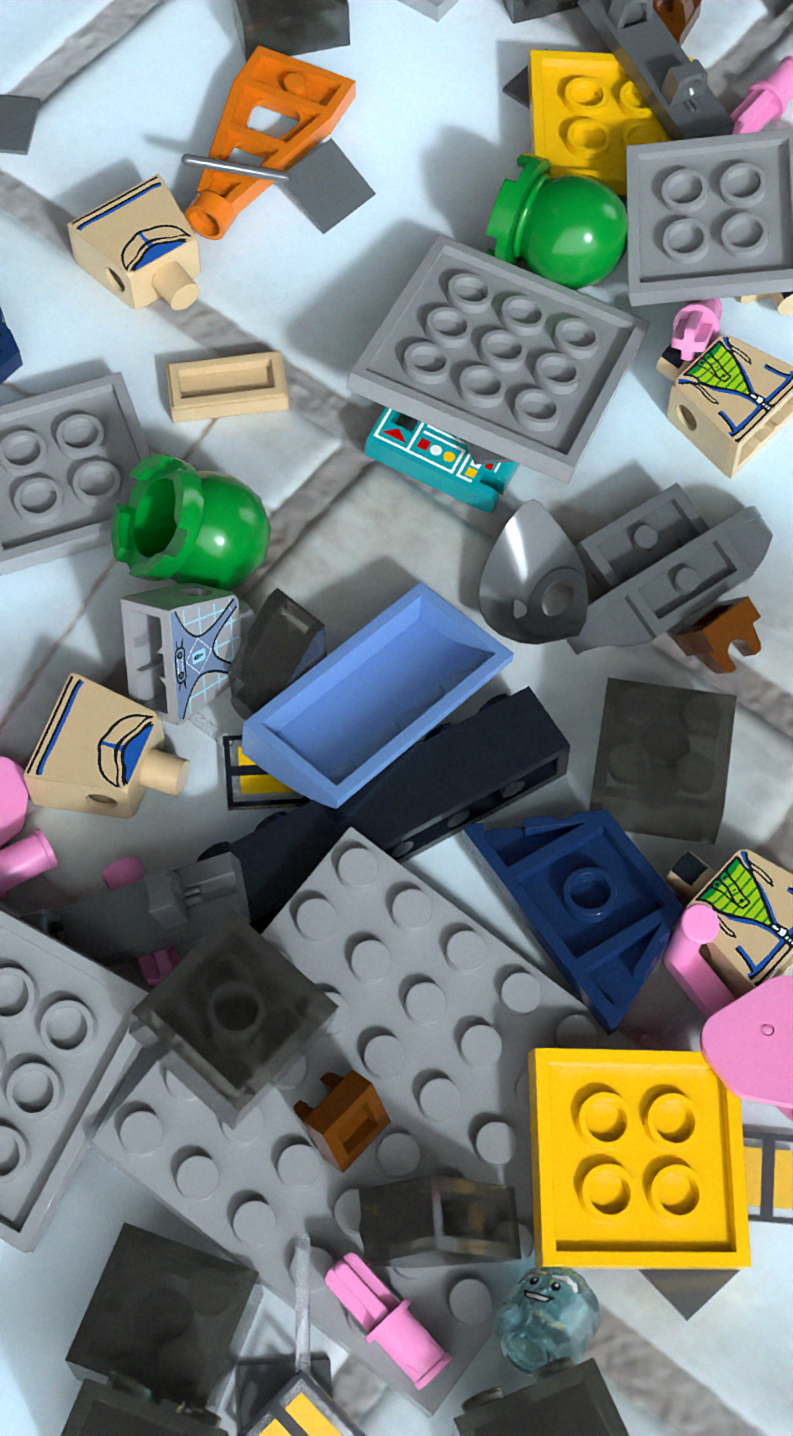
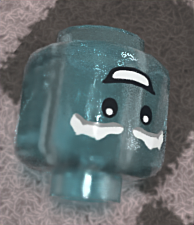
(547, 1318)

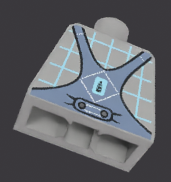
(181, 646)

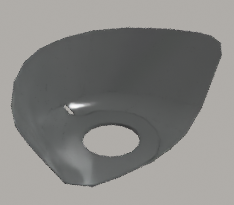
(522, 567)

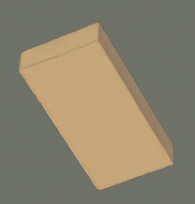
(227, 386)

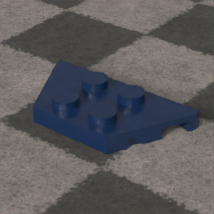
(585, 902)

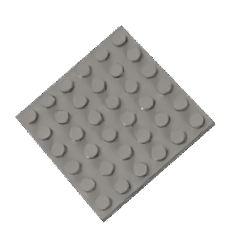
(445, 1037)

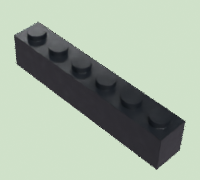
(413, 803)

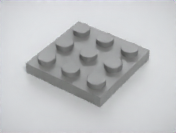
(710, 217)
(65, 470)

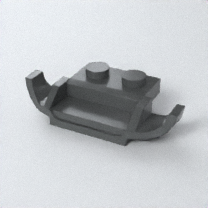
(664, 567)

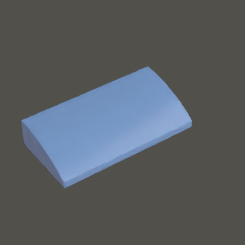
(372, 697)

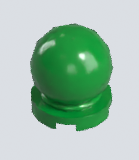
(561, 226)
(190, 526)

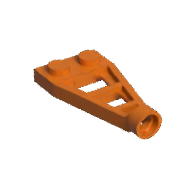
(283, 86)

